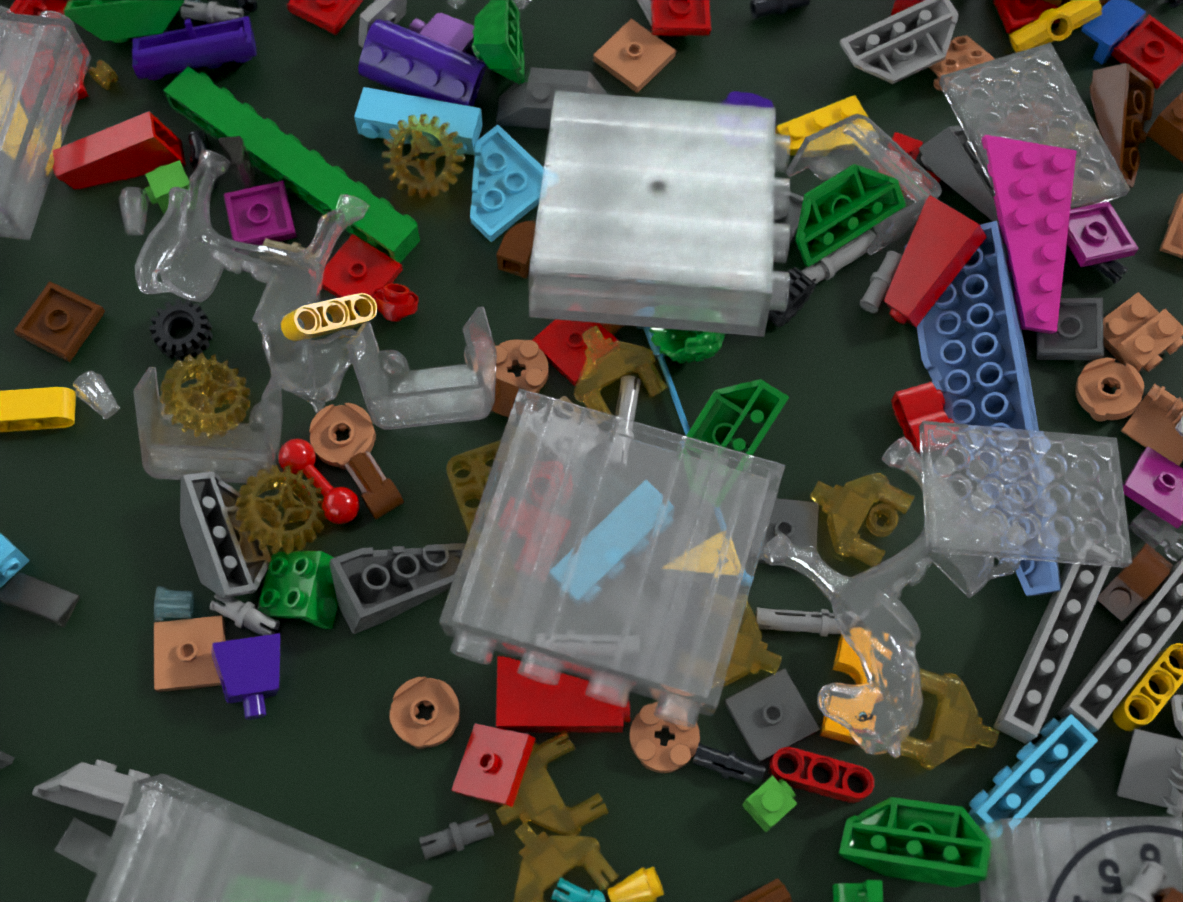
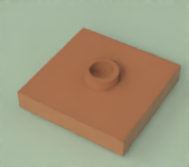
(634, 55)
(184, 653)

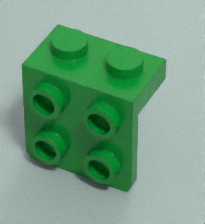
(300, 588)

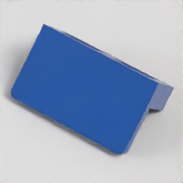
(1113, 26)

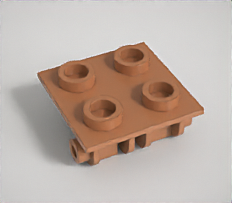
(960, 55)
(1155, 424)

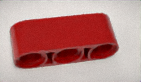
(836, 769)

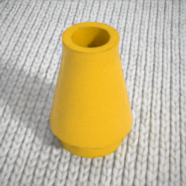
(638, 887)

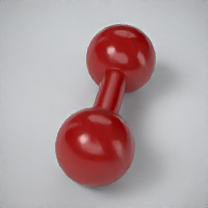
(339, 503)

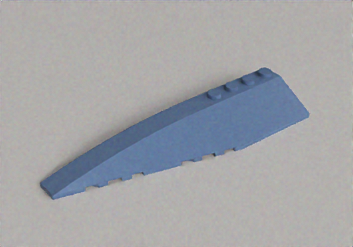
(980, 362)

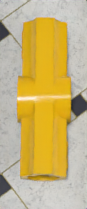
(1071, 17)

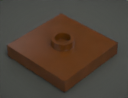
(59, 321)

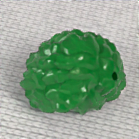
(686, 344)

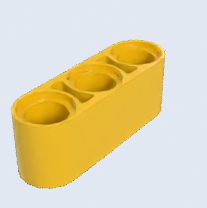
(316, 320)
(37, 409)
(1143, 698)

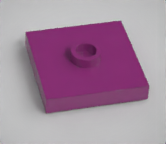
(260, 214)
(1098, 235)
(1157, 486)

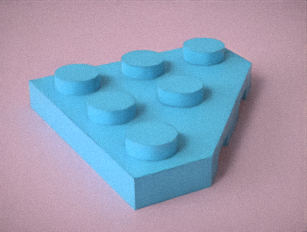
(503, 183)

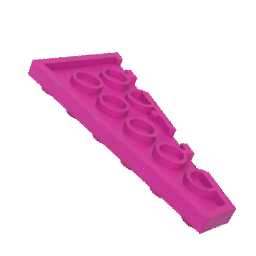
(1033, 214)

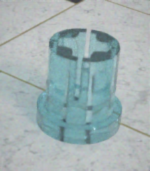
(173, 604)

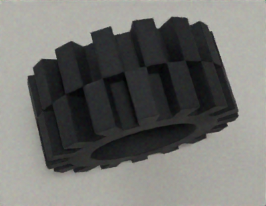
(799, 291)
(174, 315)

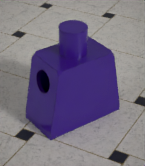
(248, 671)

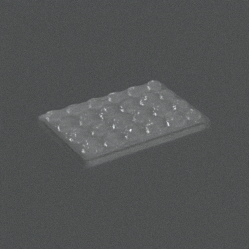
(1034, 102)
(1023, 494)

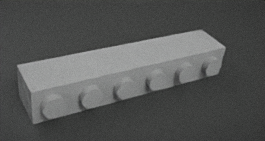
(1050, 651)
(1128, 654)

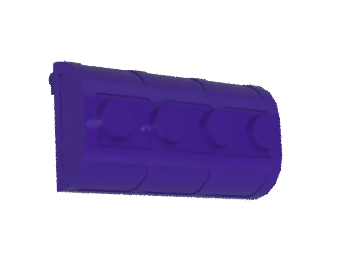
(193, 48)
(419, 65)

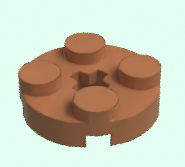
(526, 355)
(1104, 405)
(341, 418)
(405, 708)
(648, 748)

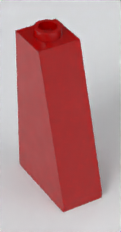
(118, 153)
(932, 259)
(542, 707)

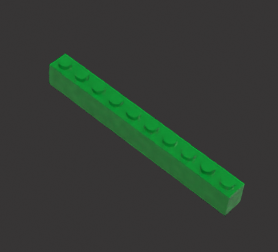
(286, 159)

